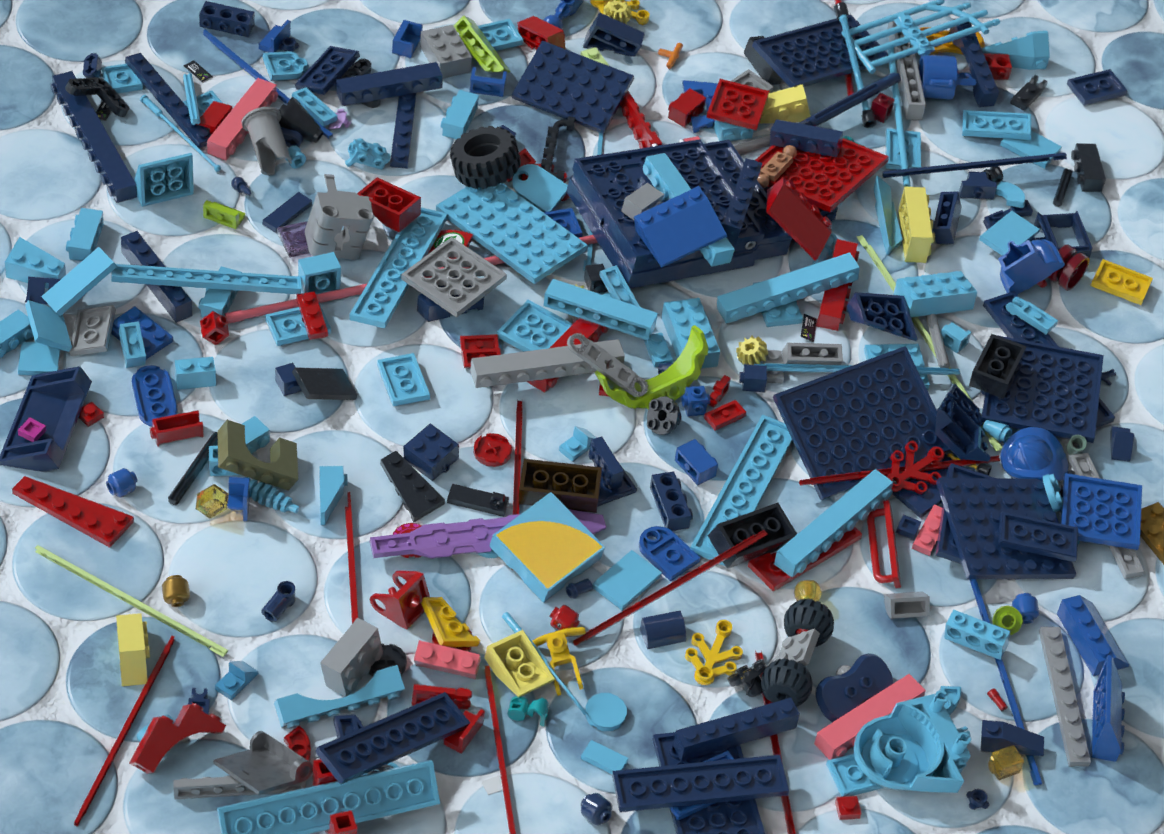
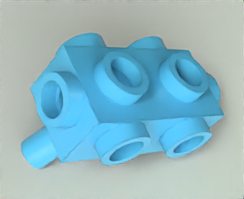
(367, 154)

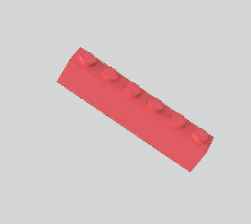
(230, 131)
(840, 735)

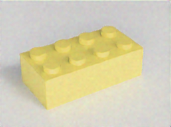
(915, 224)

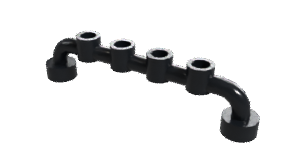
(551, 141)

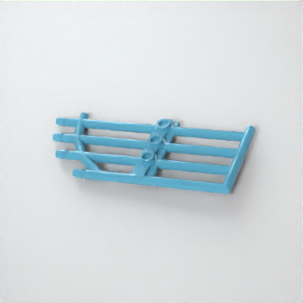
(914, 35)

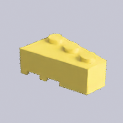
(132, 648)

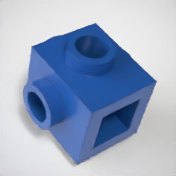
(695, 400)

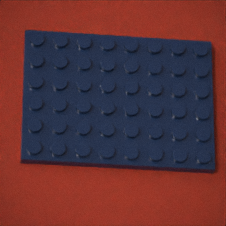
(860, 418)

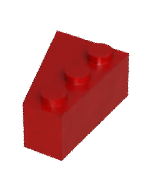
(536, 30)

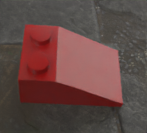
(392, 204)

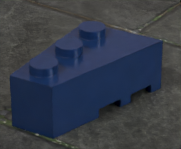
(614, 36)
(431, 311)

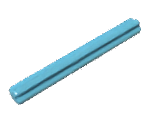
(191, 99)

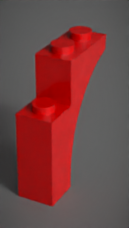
(163, 735)

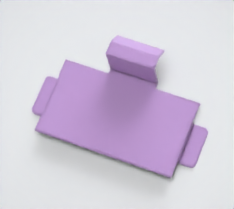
(341, 119)

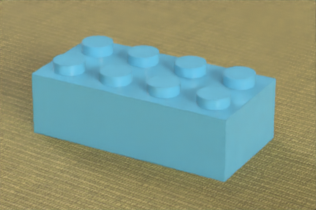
(936, 293)
(678, 320)

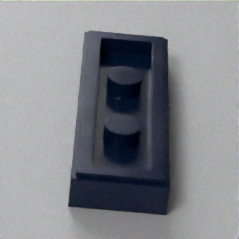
(287, 212)

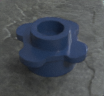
(288, 44)
(978, 794)

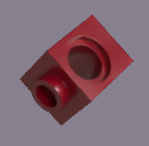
(882, 107)

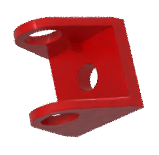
(400, 606)

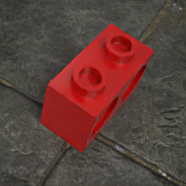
(999, 65)

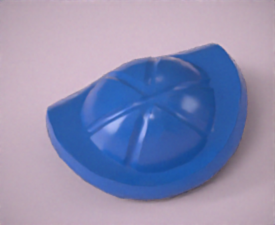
(1033, 454)

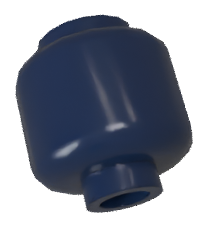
(596, 808)

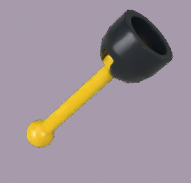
(983, 468)

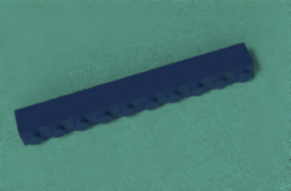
(95, 140)

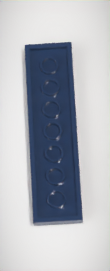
(392, 738)
(700, 783)

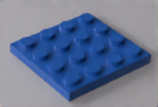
(1103, 510)

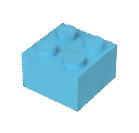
(319, 273)

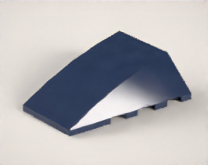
(960, 426)

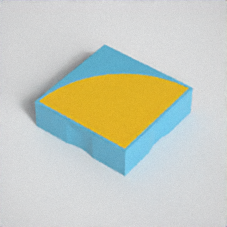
(547, 546)

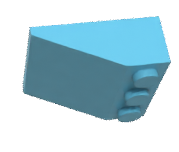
(165, 179)

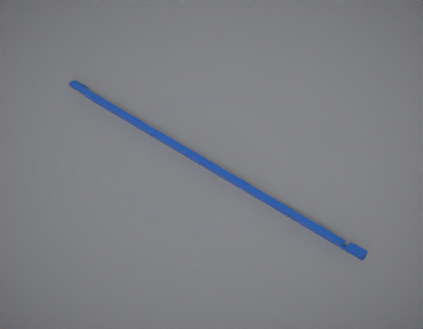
(1003, 674)

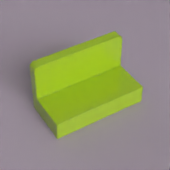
(222, 214)

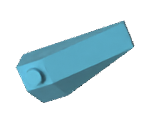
(1026, 52)

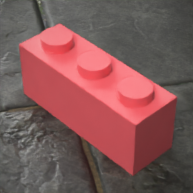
(447, 659)

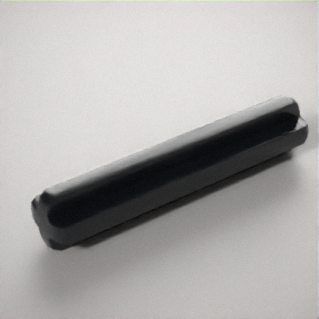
(1062, 187)

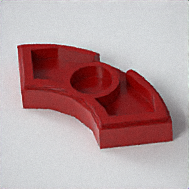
(299, 742)

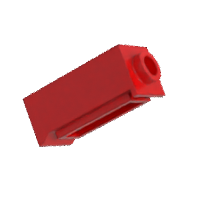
(176, 427)

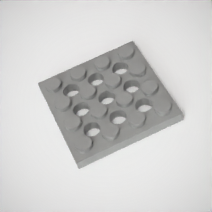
(454, 267)

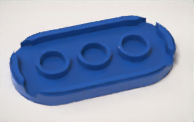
(153, 394)

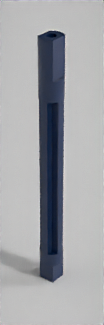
(852, 100)

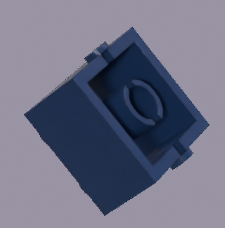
(431, 452)

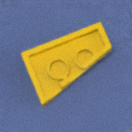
(446, 626)

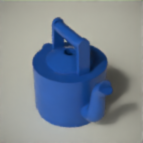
(941, 76)

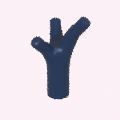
(1105, 375)

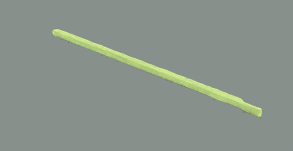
(132, 601)

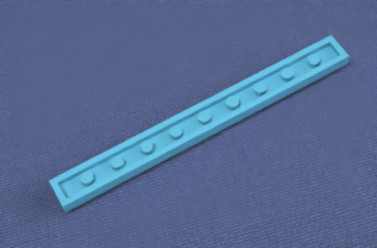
(206, 279)

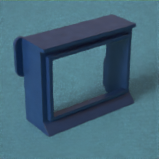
(1063, 221)

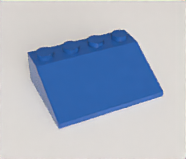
(679, 226)
(1108, 714)

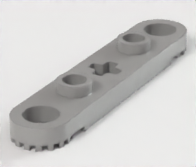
(597, 357)

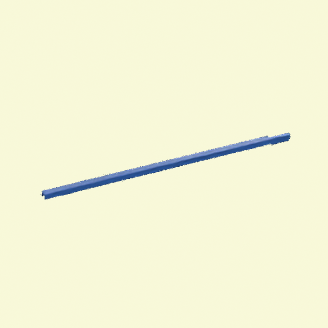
(251, 71)

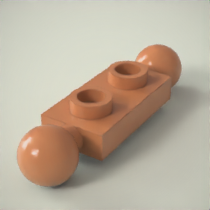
(776, 166)

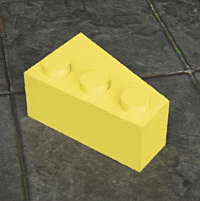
(786, 105)

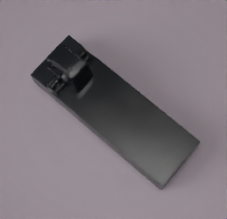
(478, 500)

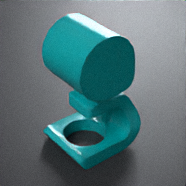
(520, 708)

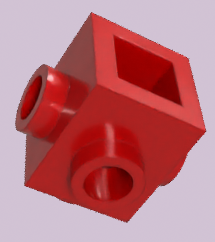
(214, 328)

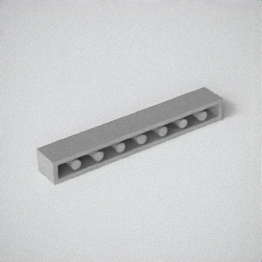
(910, 84)
(536, 365)

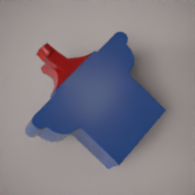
(1029, 264)

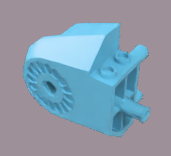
(914, 747)

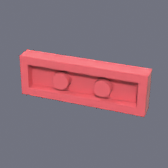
(929, 532)

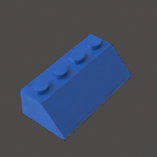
(1089, 634)

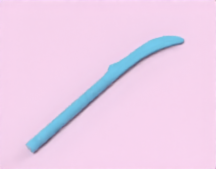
(516, 628)

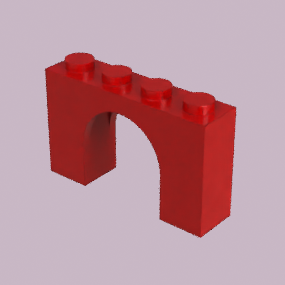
(341, 822)

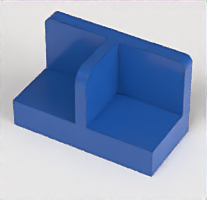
(239, 495)

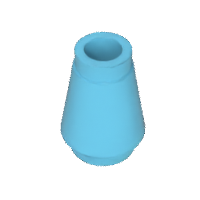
(997, 430)

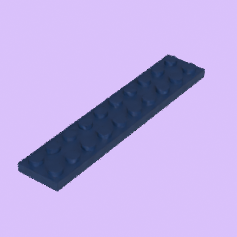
(1019, 329)

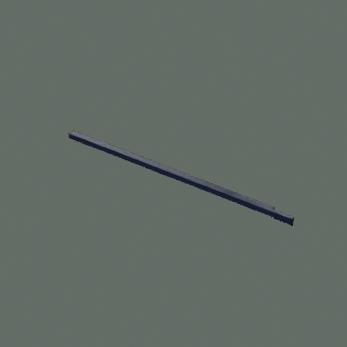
(973, 165)

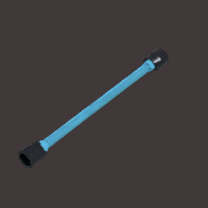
(841, 13)

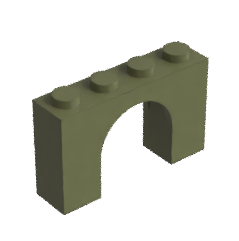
(236, 458)

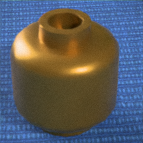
(175, 590)

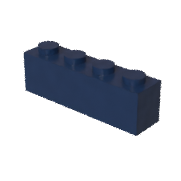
(806, 138)

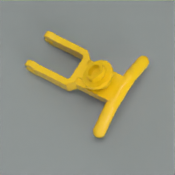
(560, 652)

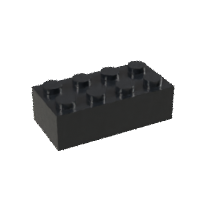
(736, 530)

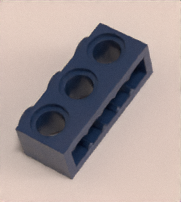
(226, 19)
(671, 501)

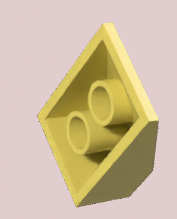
(518, 664)

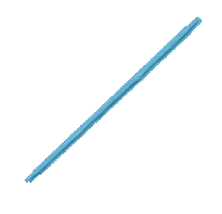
(833, 368)

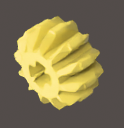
(618, 10)
(752, 351)

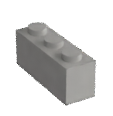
(812, 353)

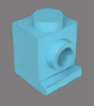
(955, 337)

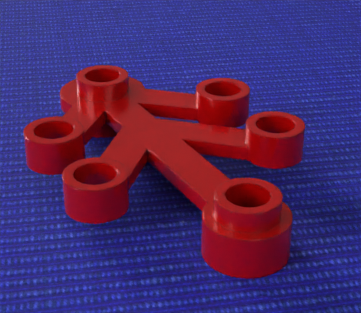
(913, 470)

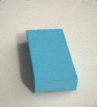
(603, 757)

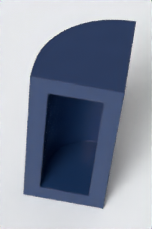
(663, 629)

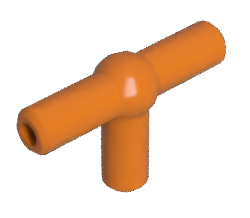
(673, 55)

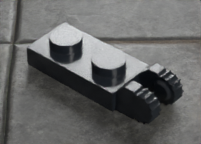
(1028, 93)

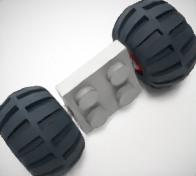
(807, 627)

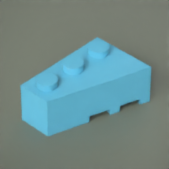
(32, 261)

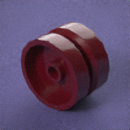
(1073, 270)

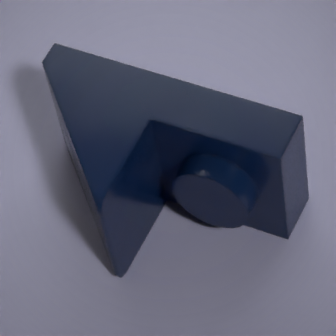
(1121, 443)

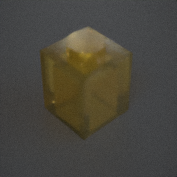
(212, 501)
(1005, 762)

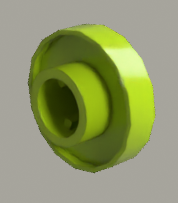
(1008, 618)

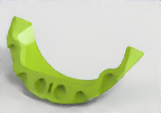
(670, 382)

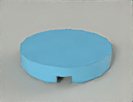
(606, 711)

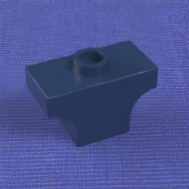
(977, 186)

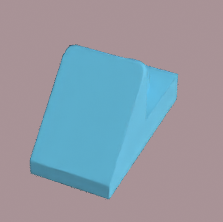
(577, 444)

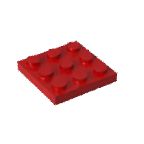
(737, 104)

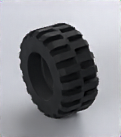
(485, 157)

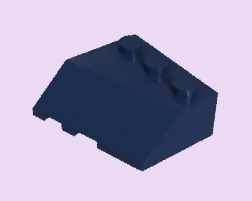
(883, 313)

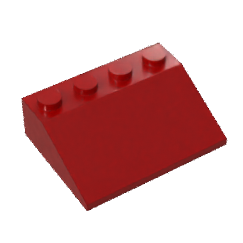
(798, 217)

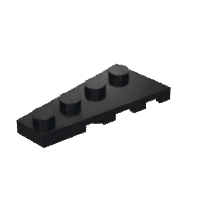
(413, 489)

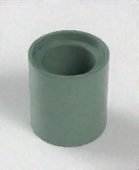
(1076, 439)

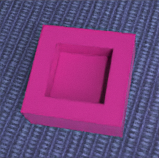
(32, 430)

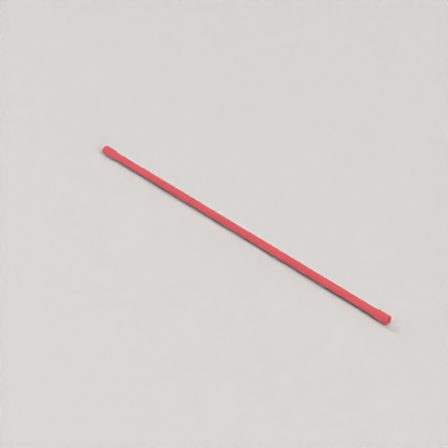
(240, 315)

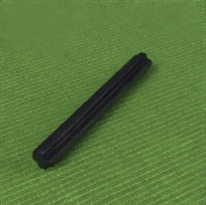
(193, 471)

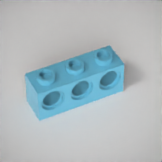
(977, 634)

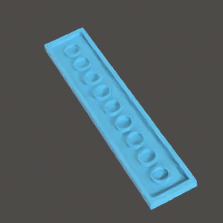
(386, 287)
(746, 481)
(310, 808)

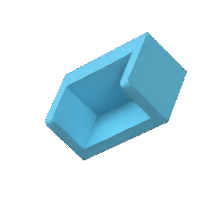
(132, 344)

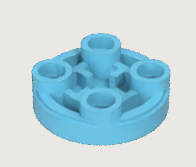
(1052, 486)

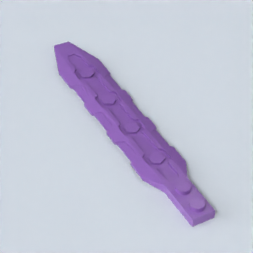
(444, 539)

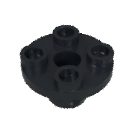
(663, 415)
(749, 678)

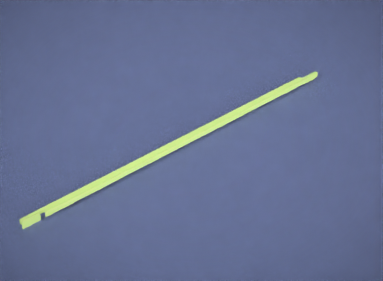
(996, 445)

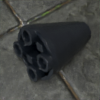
(298, 119)

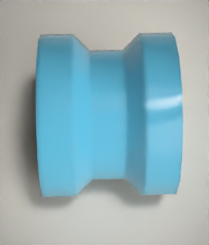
(297, 156)

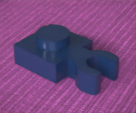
(200, 699)

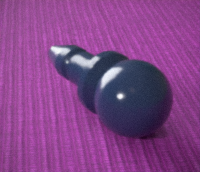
(240, 185)

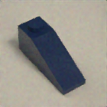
(999, 735)

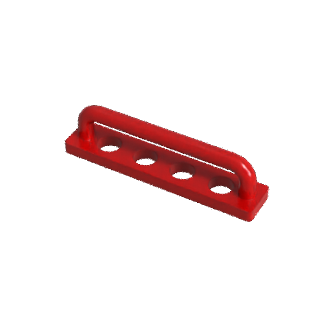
(895, 576)

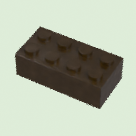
(571, 483)

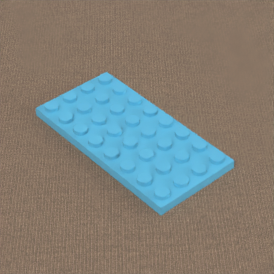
(513, 230)

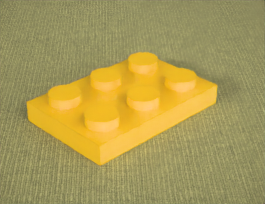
(1121, 282)

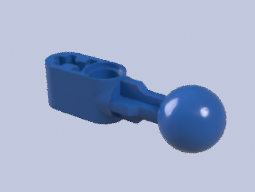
(564, 9)

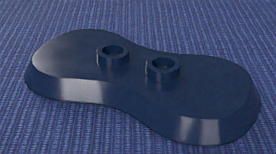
(846, 691)

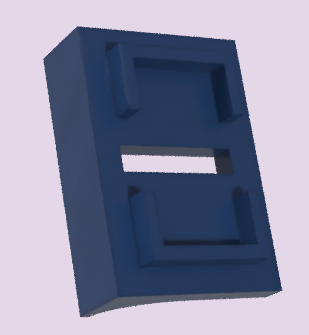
(36, 288)

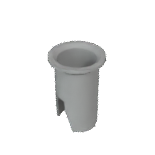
(266, 137)

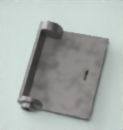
(266, 765)

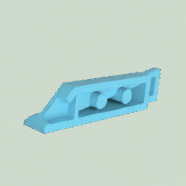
(886, 216)

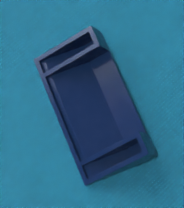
(56, 402)

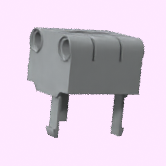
(330, 214)

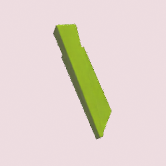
(479, 46)

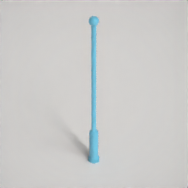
(145, 99)

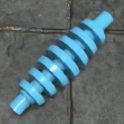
(270, 497)

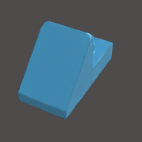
(237, 678)

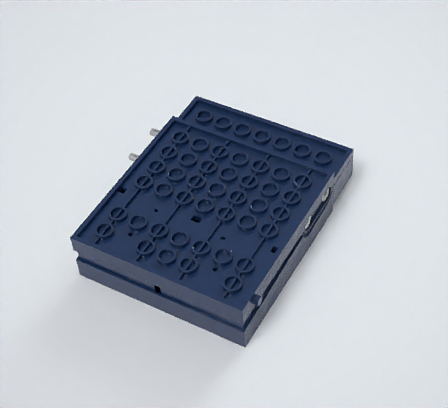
(605, 181)

